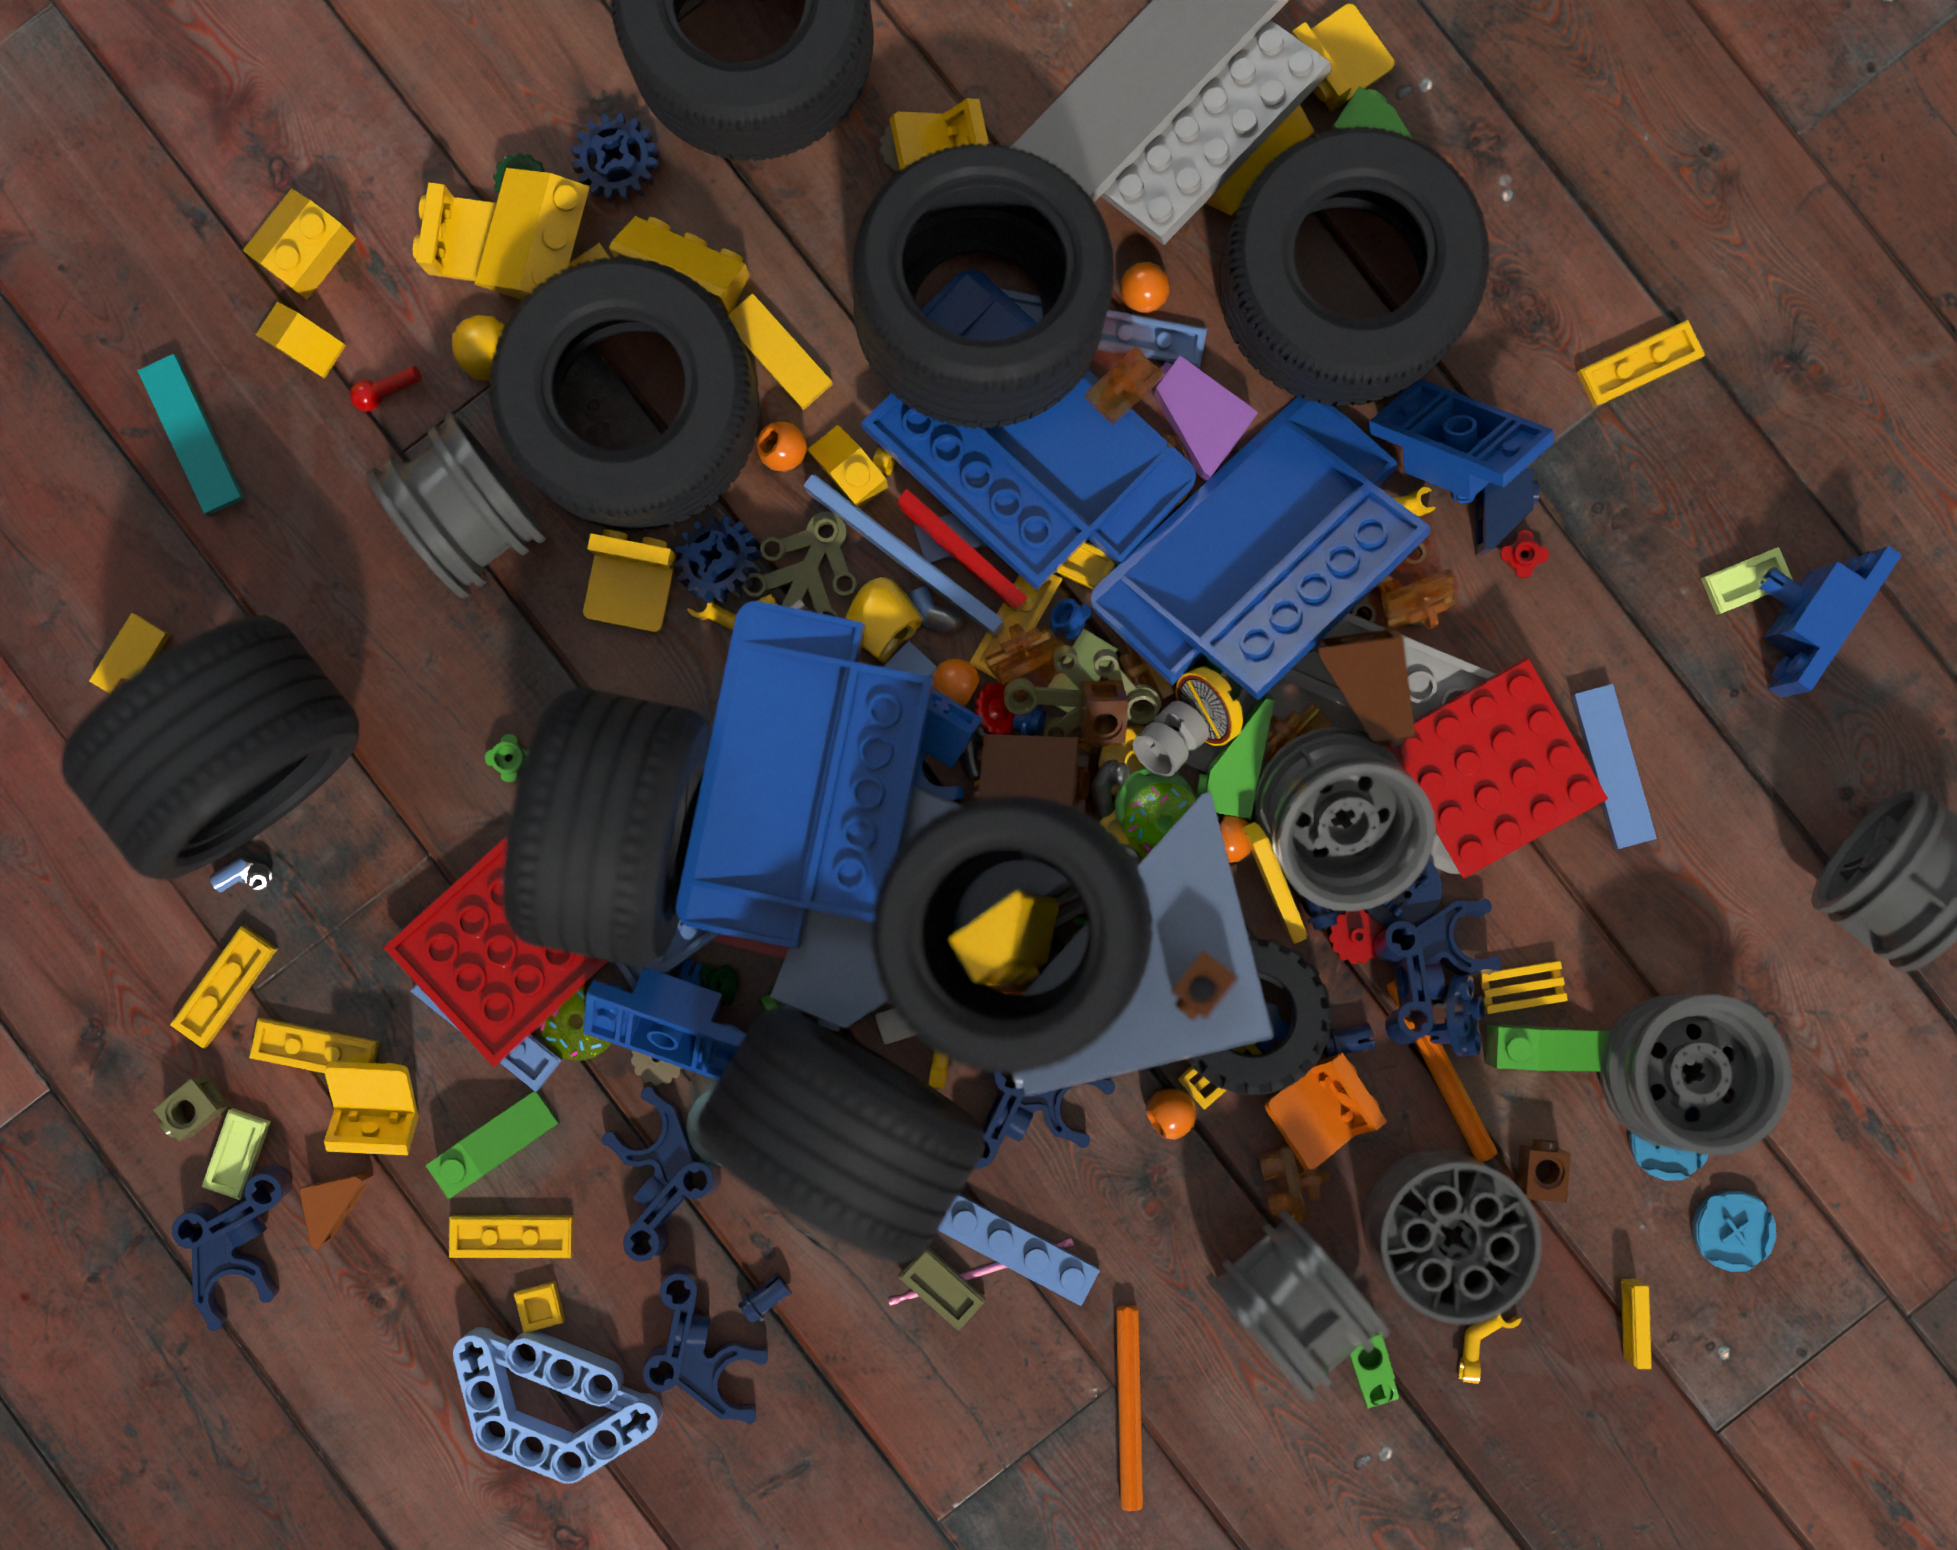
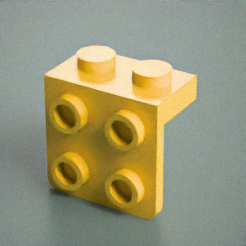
(1353, 51)
(925, 133)
(451, 233)
(629, 581)
(371, 1108)

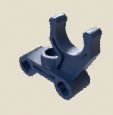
(1418, 967)
(1014, 1110)
(672, 1181)
(221, 1233)
(693, 1367)

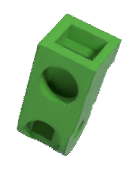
(1374, 1374)

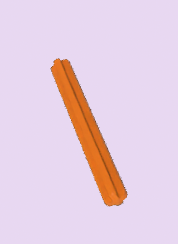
(1452, 1091)
(1129, 1408)

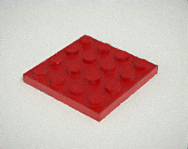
(1498, 768)
(480, 969)

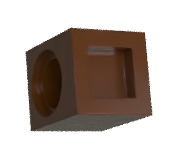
(1098, 699)
(1209, 968)
(1555, 1185)

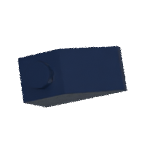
(1503, 509)

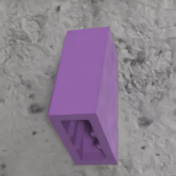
(1202, 414)

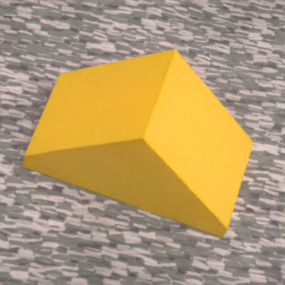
(301, 339)

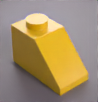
(848, 467)

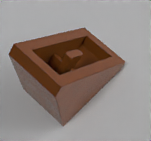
(328, 1205)

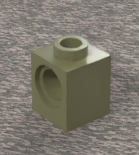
(207, 1103)

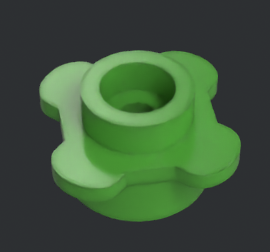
(497, 757)

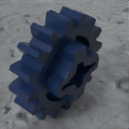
(603, 146)
(719, 565)

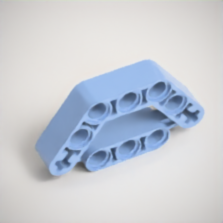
(556, 1441)

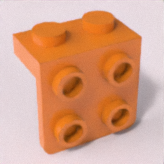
(1324, 1110)

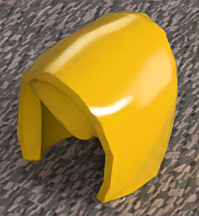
(887, 615)

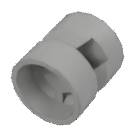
(1170, 739)

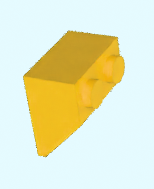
(299, 243)

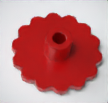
(992, 709)
(1355, 936)

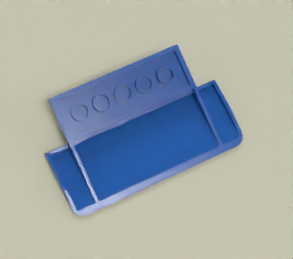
(1041, 482)
(1264, 553)
(800, 778)

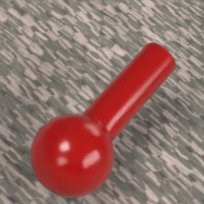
(368, 395)

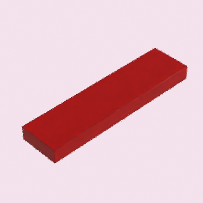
(961, 551)

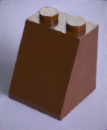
(1374, 681)
(1037, 768)

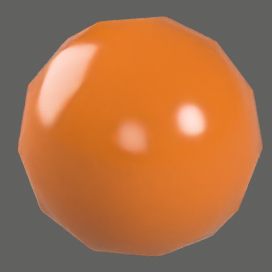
(1144, 287)
(781, 446)
(956, 679)
(1234, 837)
(1171, 1113)

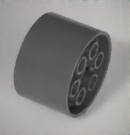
(1388, 1222)

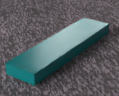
(191, 434)

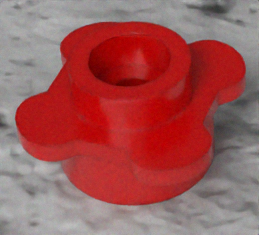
(1512, 554)

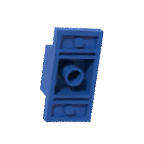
(1459, 439)
(1820, 614)
(665, 1020)

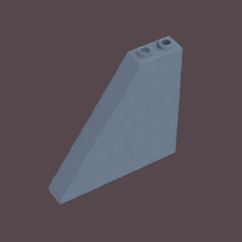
(1191, 912)
(835, 964)

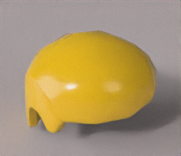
(475, 344)

